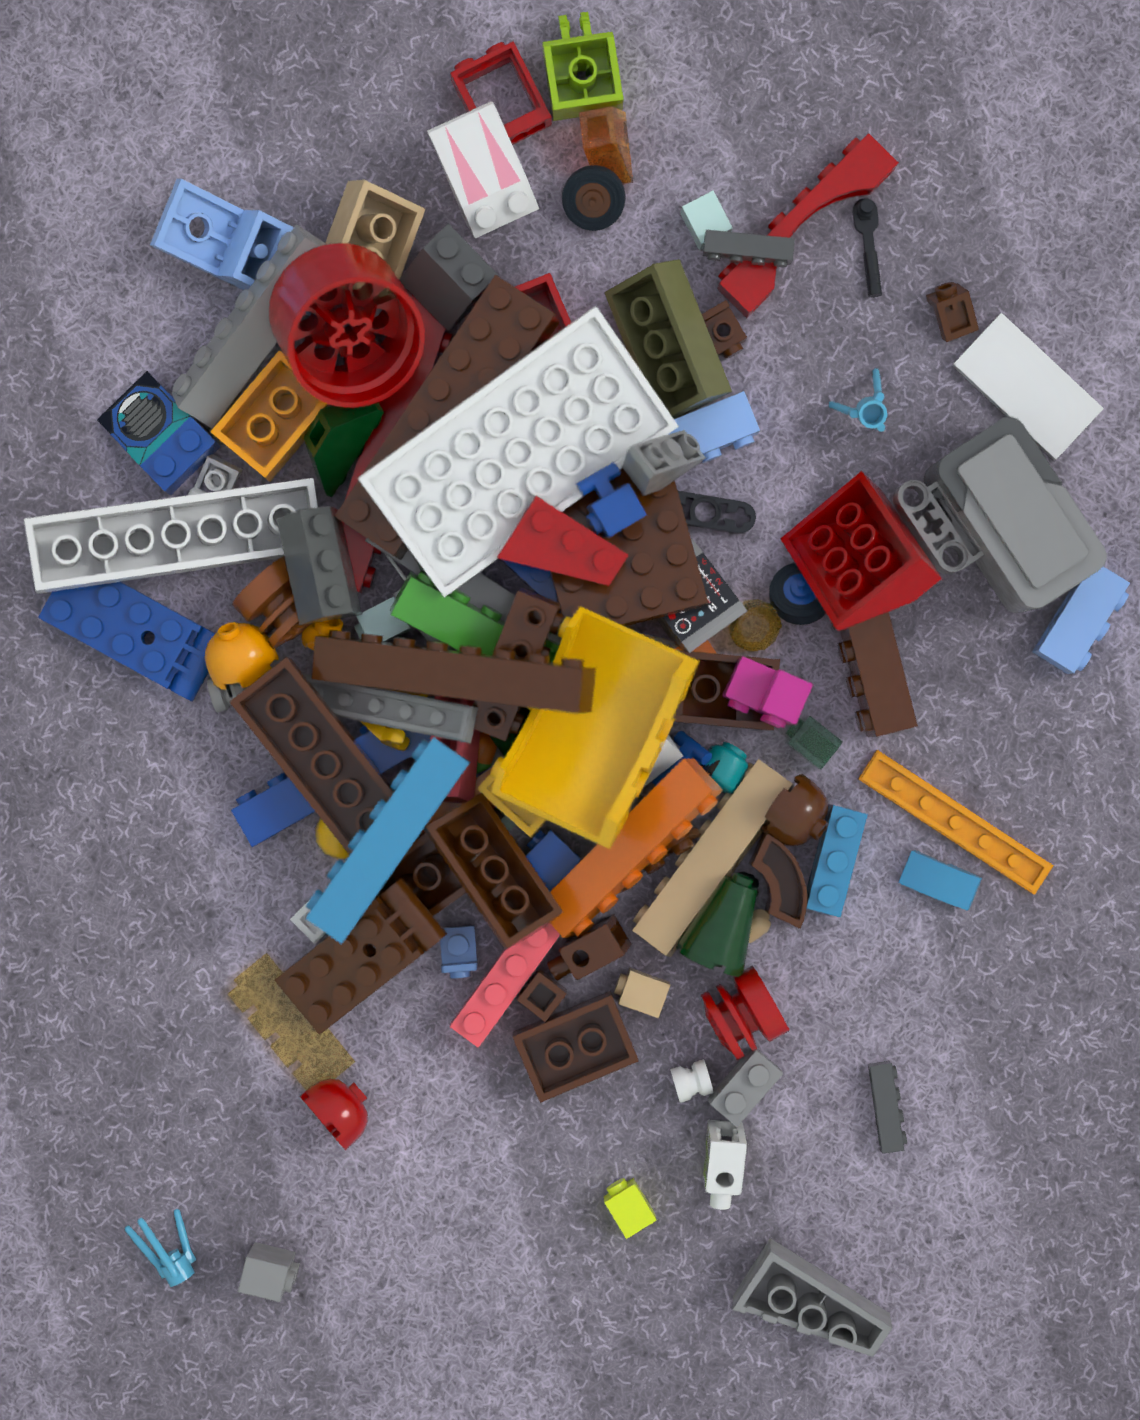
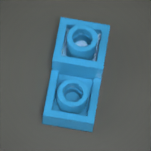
(940, 880)

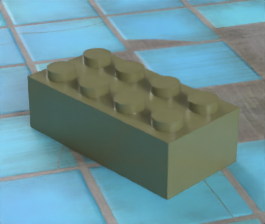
(668, 337)

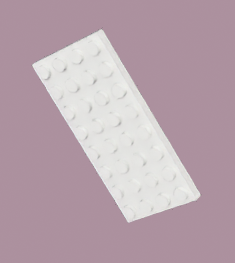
(521, 436)

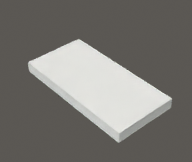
(1028, 386)

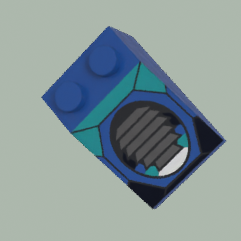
(158, 433)

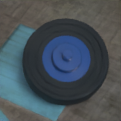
(794, 597)

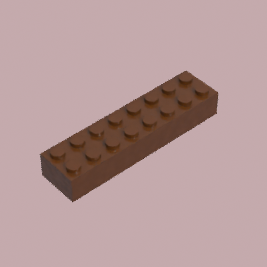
(491, 339)

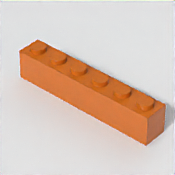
(642, 840)

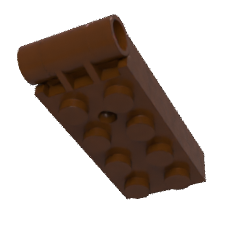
(340, 976)

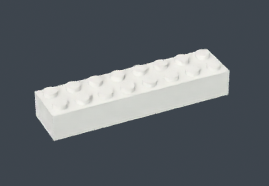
(162, 535)

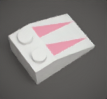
(483, 169)

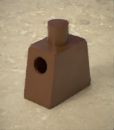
(602, 943)

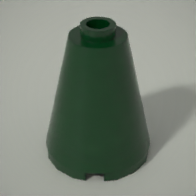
(722, 926)

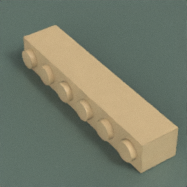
(715, 855)

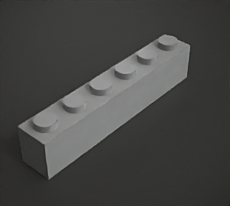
(239, 340)

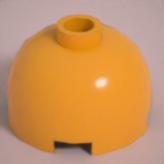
(238, 655)

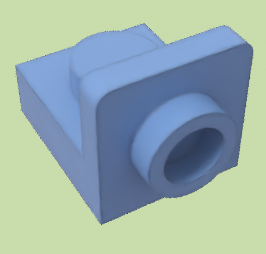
(459, 951)

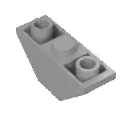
(661, 460)

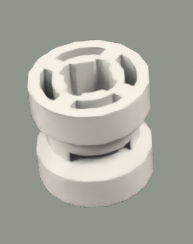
(691, 1081)

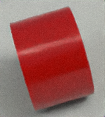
(316, 285)

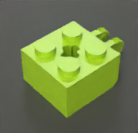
(586, 53)

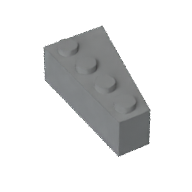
(800, 1295)

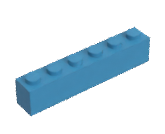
(387, 839)

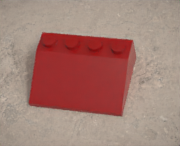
(859, 555)

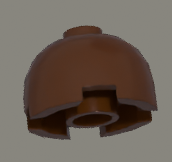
(798, 813)

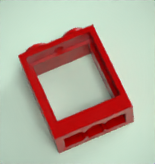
(496, 57)

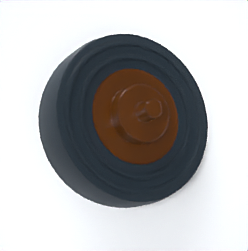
(593, 197)

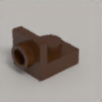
(953, 310)

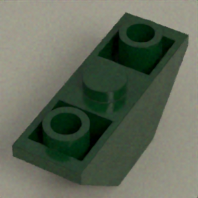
(337, 440)

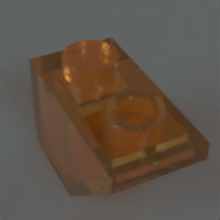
(607, 140)

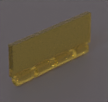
(320, 1054)

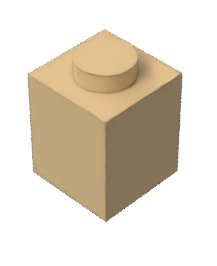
(642, 992)

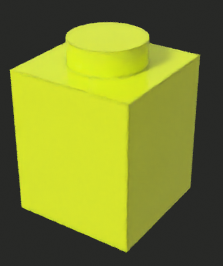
(629, 1207)

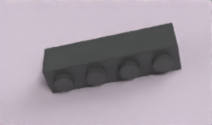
(748, 247)
(886, 1109)

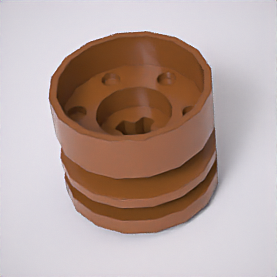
(271, 596)

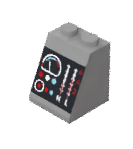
(700, 624)

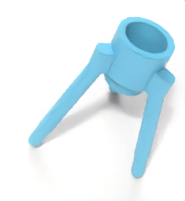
(869, 410)
(173, 1265)

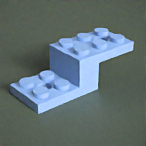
(232, 241)

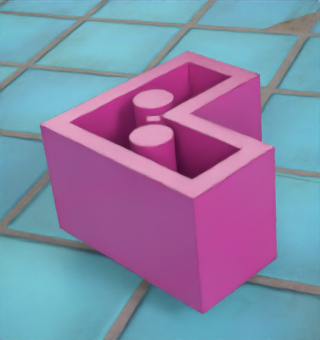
(766, 691)

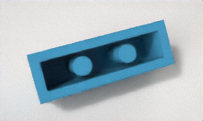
(835, 860)

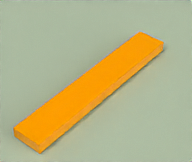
(955, 822)

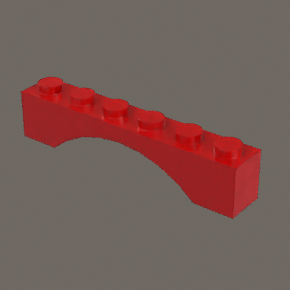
(856, 175)

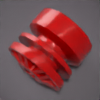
(744, 1013)

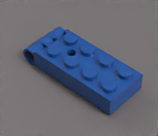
(116, 622)

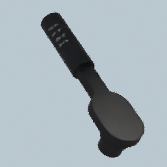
(866, 222)

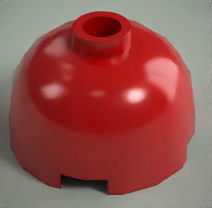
(338, 1109)

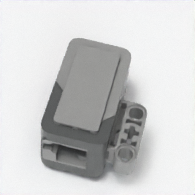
(1007, 514)

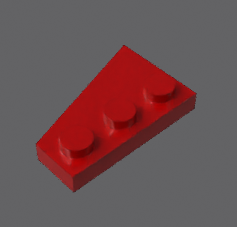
(561, 545)

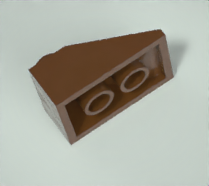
(704, 697)

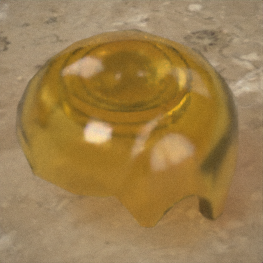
(756, 627)

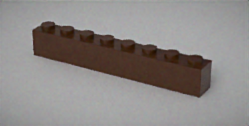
(454, 674)

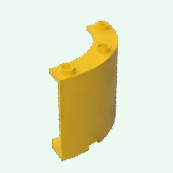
(594, 763)

